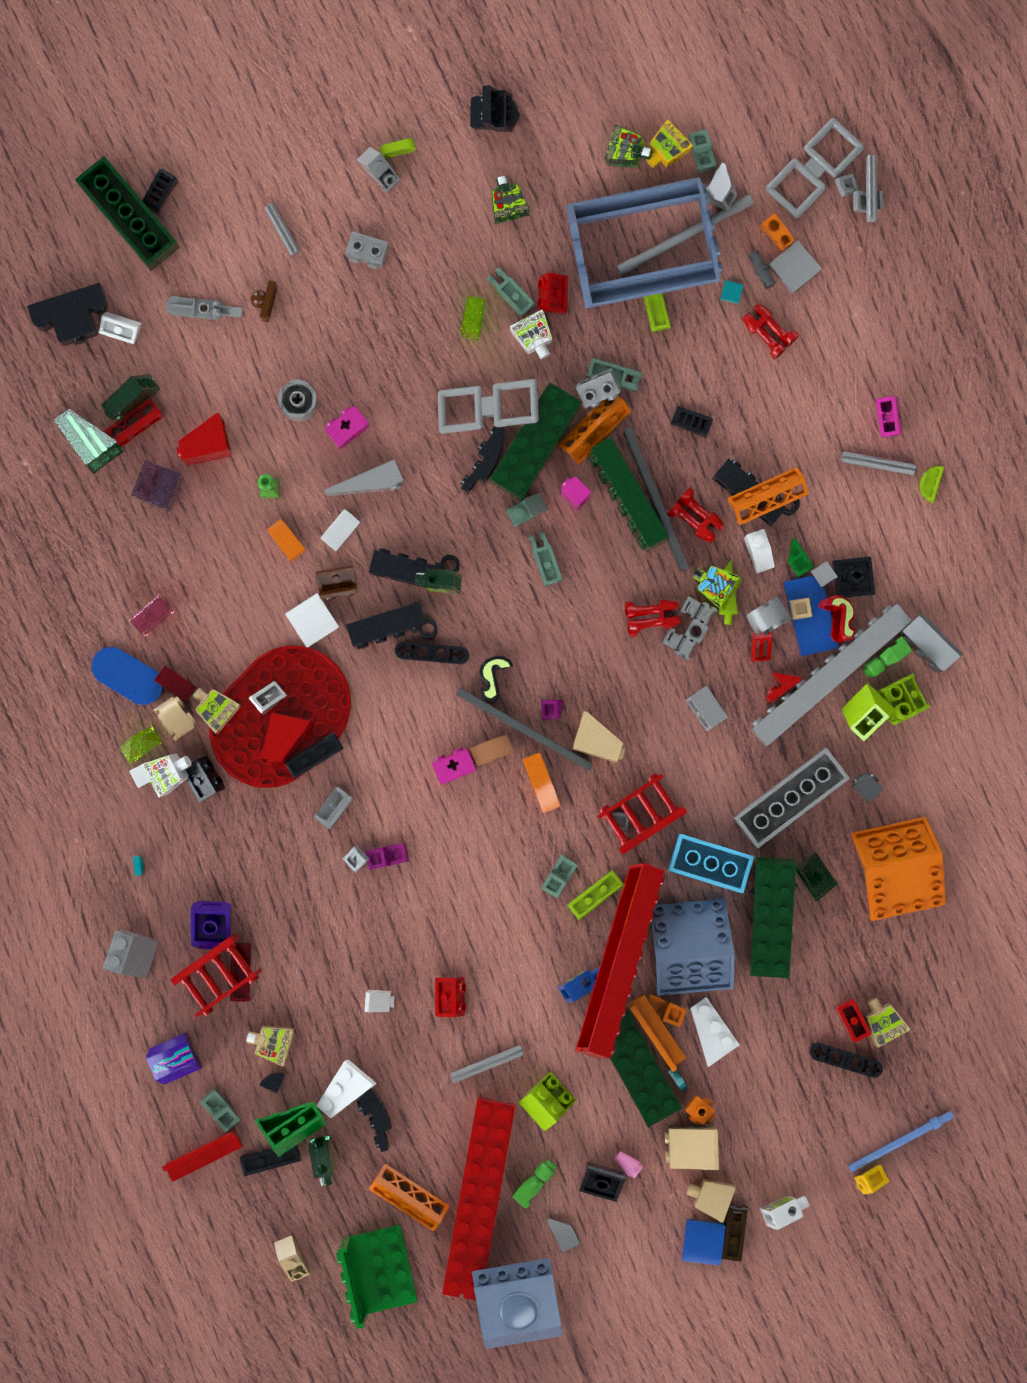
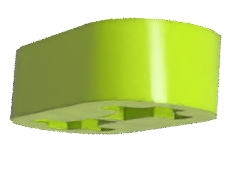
(398, 148)

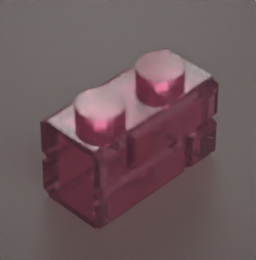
(151, 615)

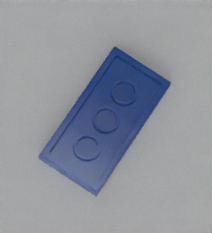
(812, 633)

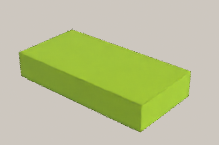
(657, 312)

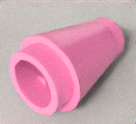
(628, 1164)

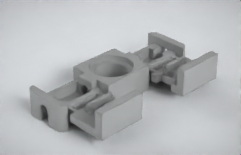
(683, 644)

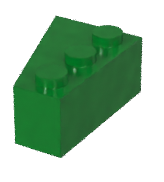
(291, 1127)

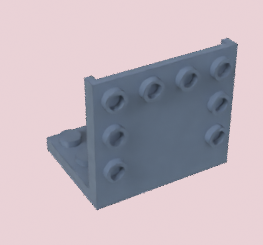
(692, 947)

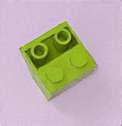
(866, 712)
(547, 1101)

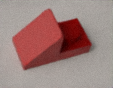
(785, 683)

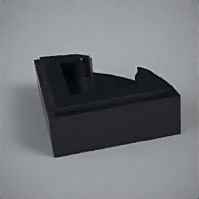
(273, 1081)

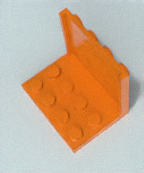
(901, 868)

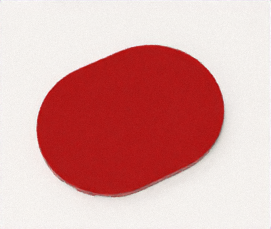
(314, 693)

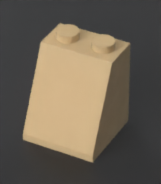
(597, 740)
(692, 1147)

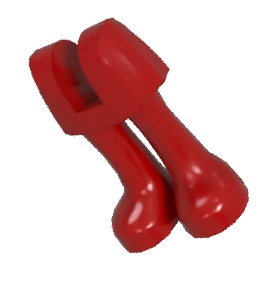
(755, 326)
(700, 527)
(633, 611)

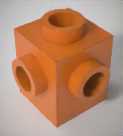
(693, 1107)

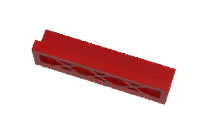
(138, 427)
(202, 1155)

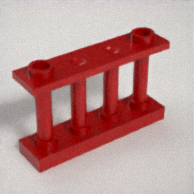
(658, 822)
(200, 968)

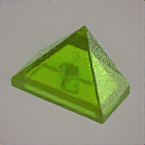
(140, 744)

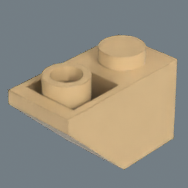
(291, 1258)

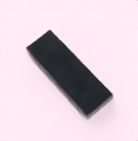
(314, 755)
(268, 1160)

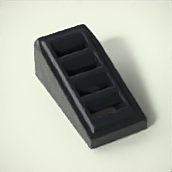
(154, 187)
(703, 433)

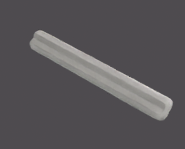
(871, 188)
(879, 463)
(486, 1064)

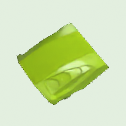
(904, 698)

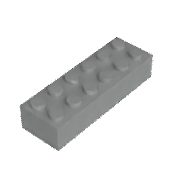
(791, 798)

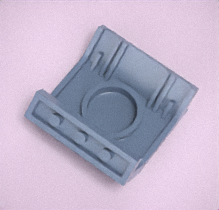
(517, 1303)

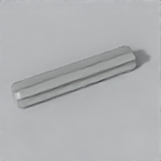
(282, 229)

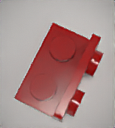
(553, 293)
(450, 997)

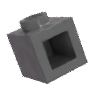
(866, 786)

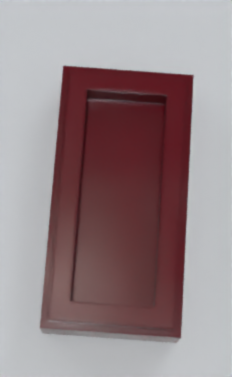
(175, 683)

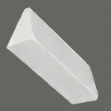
(119, 327)
(340, 530)

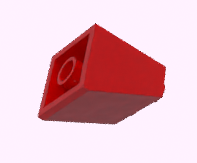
(205, 442)
(283, 737)

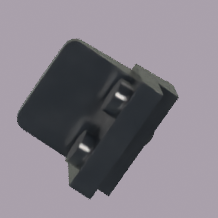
(493, 110)

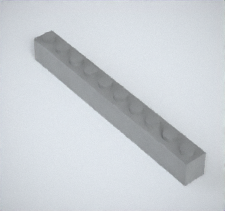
(830, 675)

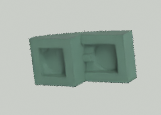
(702, 151)
(559, 876)
(220, 1110)

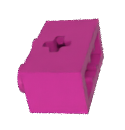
(889, 417)
(356, 422)
(575, 492)
(447, 775)

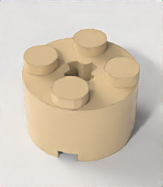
(174, 717)

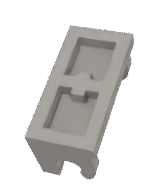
(706, 708)
(333, 807)

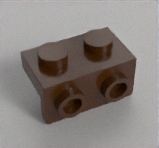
(336, 582)

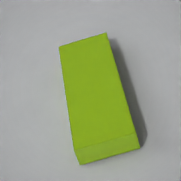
(595, 895)

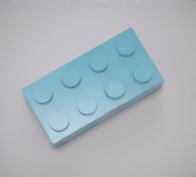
(710, 863)

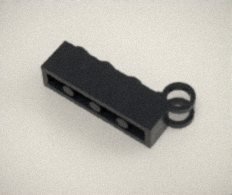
(735, 480)
(402, 568)
(389, 624)

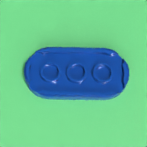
(126, 675)

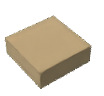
(800, 608)

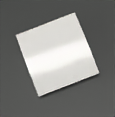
(312, 620)

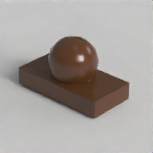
(265, 300)

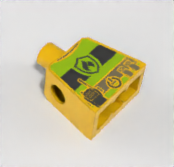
(668, 146)

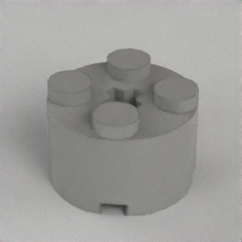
(290, 393)
(768, 616)

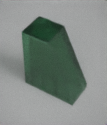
(129, 396)

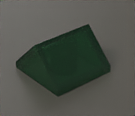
(815, 877)

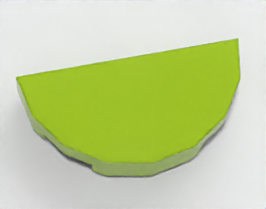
(930, 482)

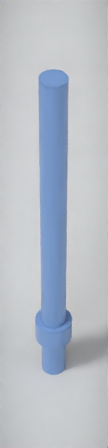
(933, 1123)

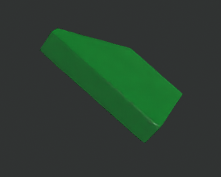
(798, 559)

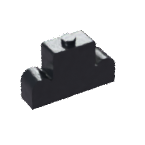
(70, 314)

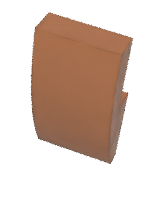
(491, 750)

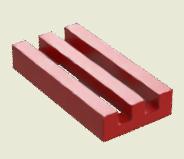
(761, 639)

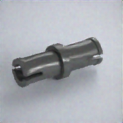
(761, 269)

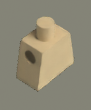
(712, 1197)

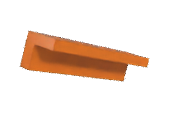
(597, 429)
(767, 492)
(657, 1031)
(407, 1200)

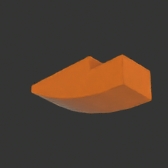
(541, 782)

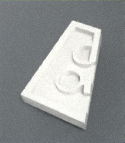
(713, 1033)
(344, 1089)

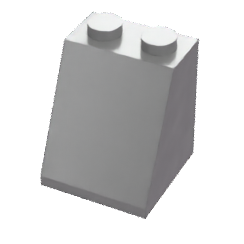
(130, 954)

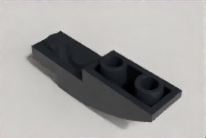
(490, 454)
(371, 1104)

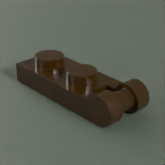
(734, 1233)

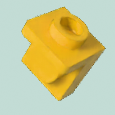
(871, 1180)

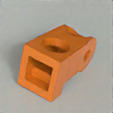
(777, 232)

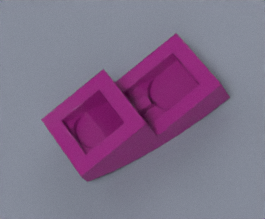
(387, 856)

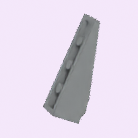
(375, 480)

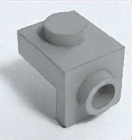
(859, 201)

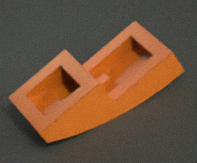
(286, 540)
(667, 1011)

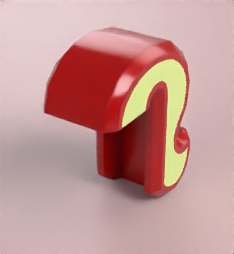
(843, 615)

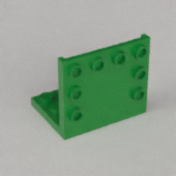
(376, 1272)

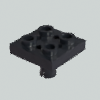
(863, 566)

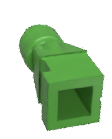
(268, 486)
(888, 657)
(533, 1183)

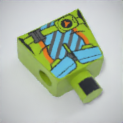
(717, 585)

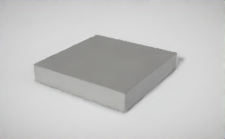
(795, 267)

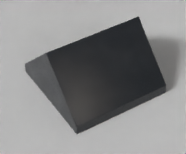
(602, 1181)

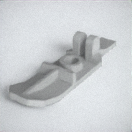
(192, 308)

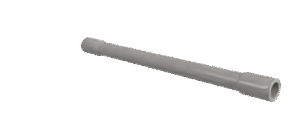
(633, 263)

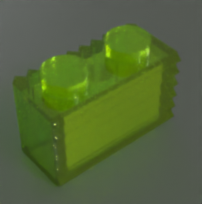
(472, 318)

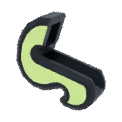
(488, 676)

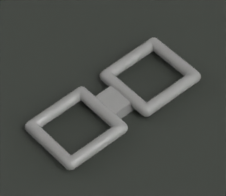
(814, 168)
(488, 406)

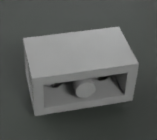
(367, 250)
(599, 388)

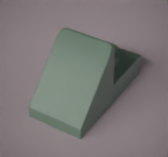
(526, 510)

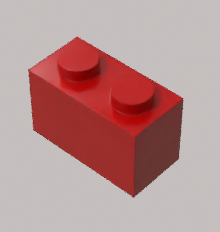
(852, 1020)

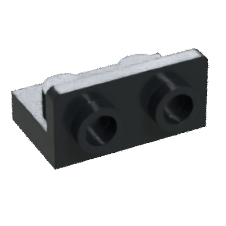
(204, 779)

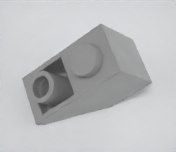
(378, 169)
(722, 188)

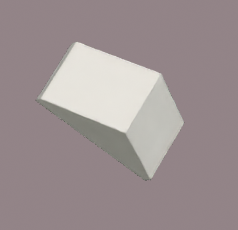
(267, 697)

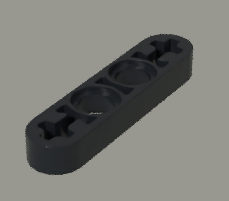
(432, 649)
(845, 1061)

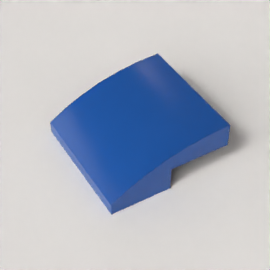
(703, 1242)

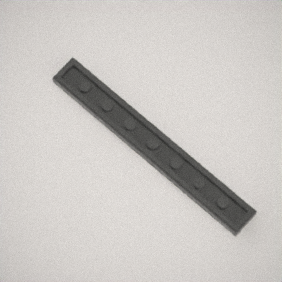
(655, 498)
(524, 729)

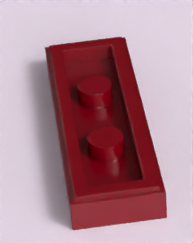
(241, 994)

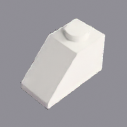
(759, 550)
(378, 1001)

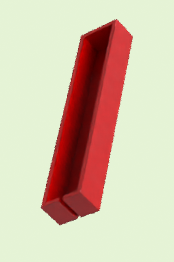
(620, 961)
(479, 1195)

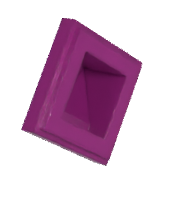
(552, 709)

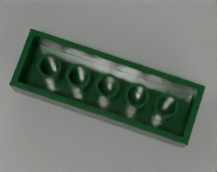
(127, 213)
(535, 443)
(628, 494)
(772, 917)
(642, 1074)

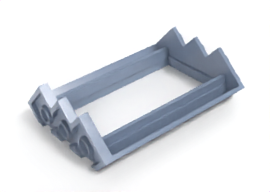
(637, 202)

